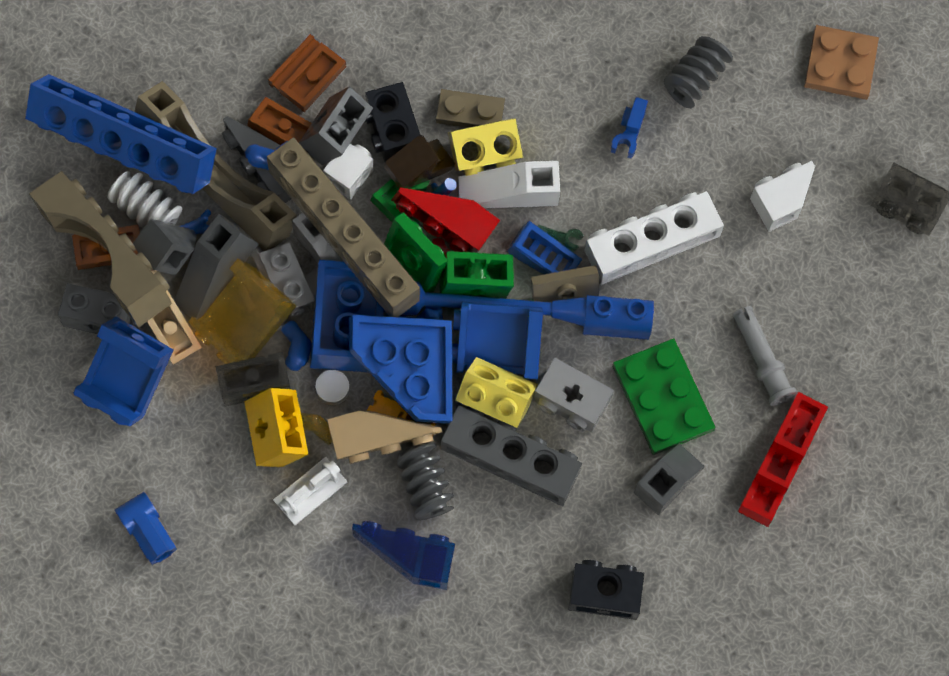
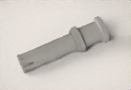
(769, 369)

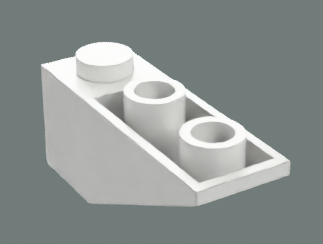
(514, 185)

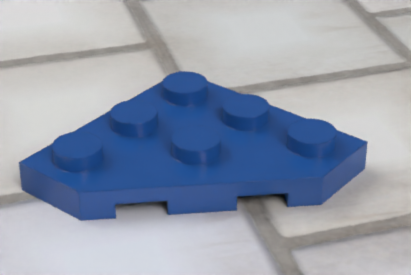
(409, 361)

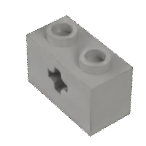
(560, 383)

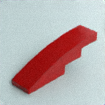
(783, 459)

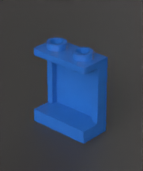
(500, 335)
(124, 372)

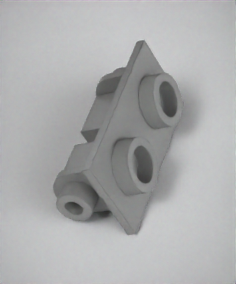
(287, 275)

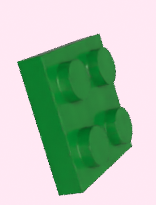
(415, 252)

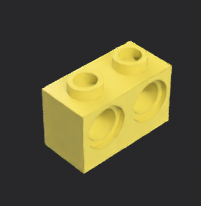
(484, 138)
(496, 392)

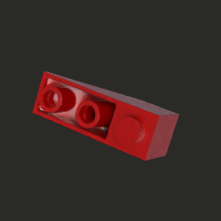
(454, 219)

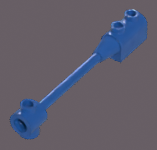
(599, 313)

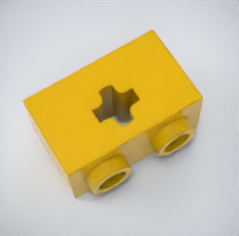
(276, 427)

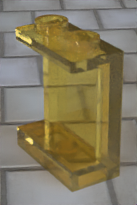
(243, 315)

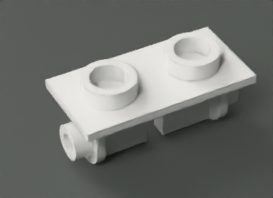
(310, 490)

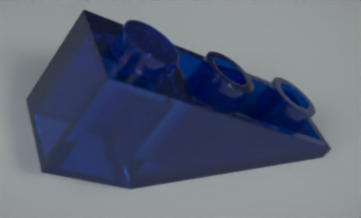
(415, 557)

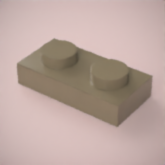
(468, 109)

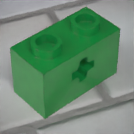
(477, 274)

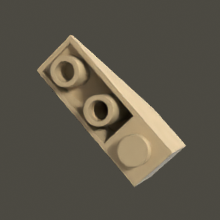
(369, 431)

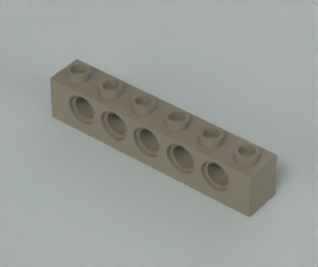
(343, 228)

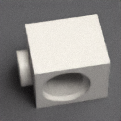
(350, 170)

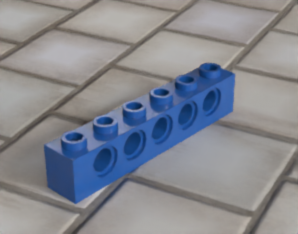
(120, 134)

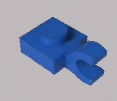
(632, 121)

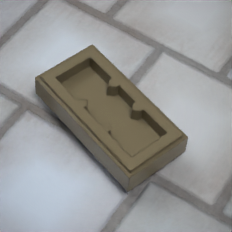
(565, 284)

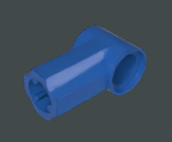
(142, 521)

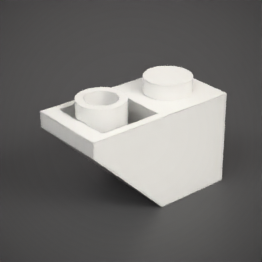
(783, 197)

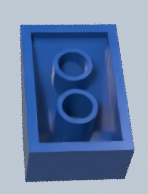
(336, 300)

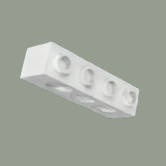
(694, 208)

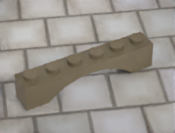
(251, 207)
(132, 282)

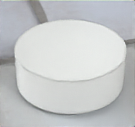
(332, 387)

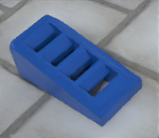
(540, 237)

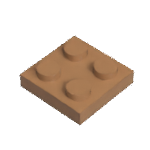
(841, 62)

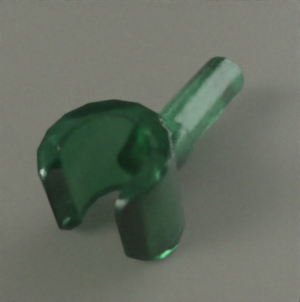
(563, 237)

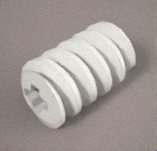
(140, 202)

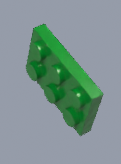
(663, 396)

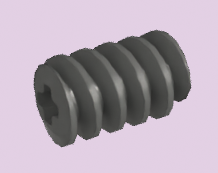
(696, 70)
(424, 482)

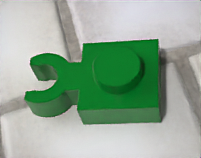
(383, 197)

